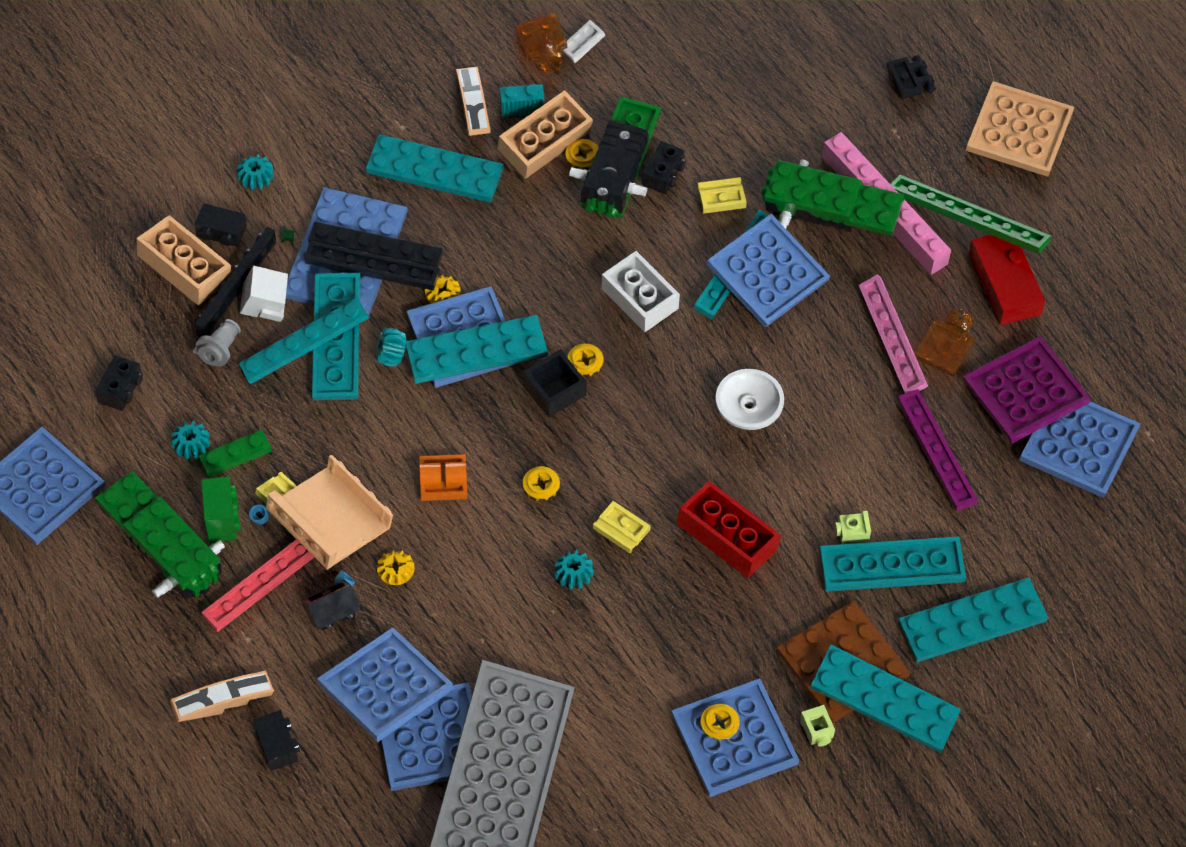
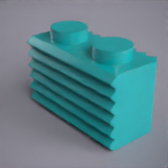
(521, 100)

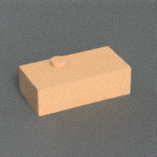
(544, 134)
(183, 260)

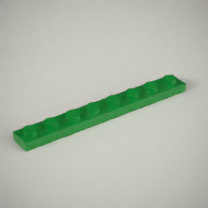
(971, 215)

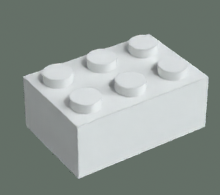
(640, 291)

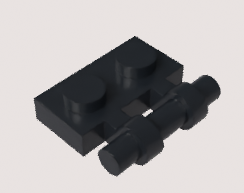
(905, 79)

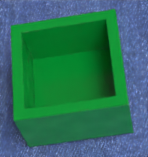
(220, 509)

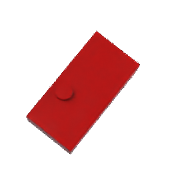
(1006, 279)
(728, 529)

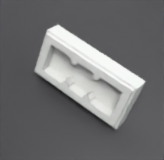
(583, 41)

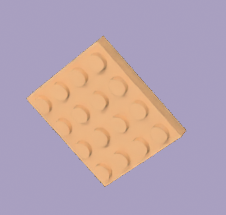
(1020, 128)

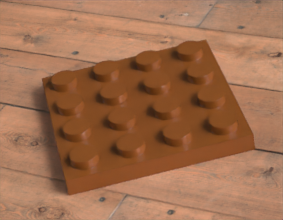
(848, 631)

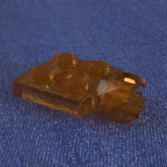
(543, 41)
(947, 343)

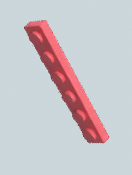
(257, 585)

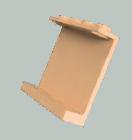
(331, 513)

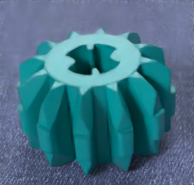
(255, 172)
(390, 347)
(190, 440)
(573, 569)

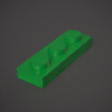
(235, 453)

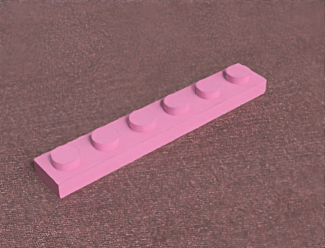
(893, 334)

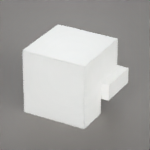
(264, 294)

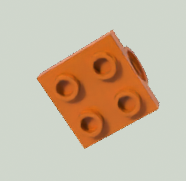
(443, 477)

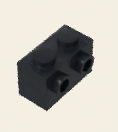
(663, 167)
(220, 225)
(119, 383)
(331, 605)
(276, 740)

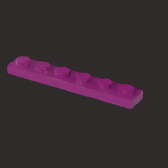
(937, 450)

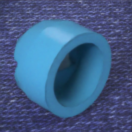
(262, 509)
(344, 576)

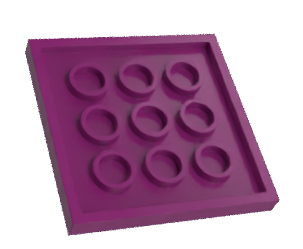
(1026, 389)

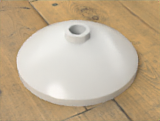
(751, 389)

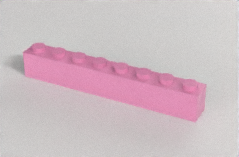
(910, 227)

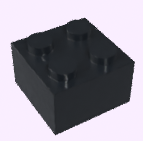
(554, 383)

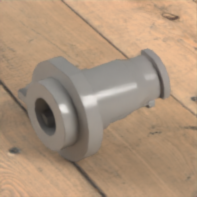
(214, 348)

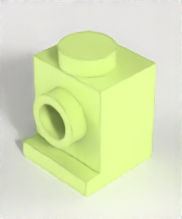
(853, 528)
(817, 719)

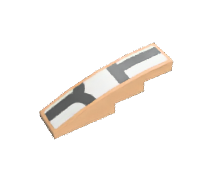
(473, 101)
(221, 695)

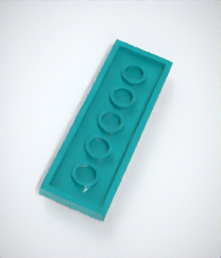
(434, 168)
(476, 349)
(338, 359)
(892, 564)
(972, 620)
(885, 698)

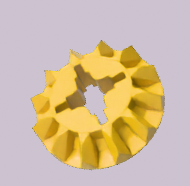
(586, 147)
(452, 289)
(591, 353)
(547, 476)
(388, 574)
(722, 712)

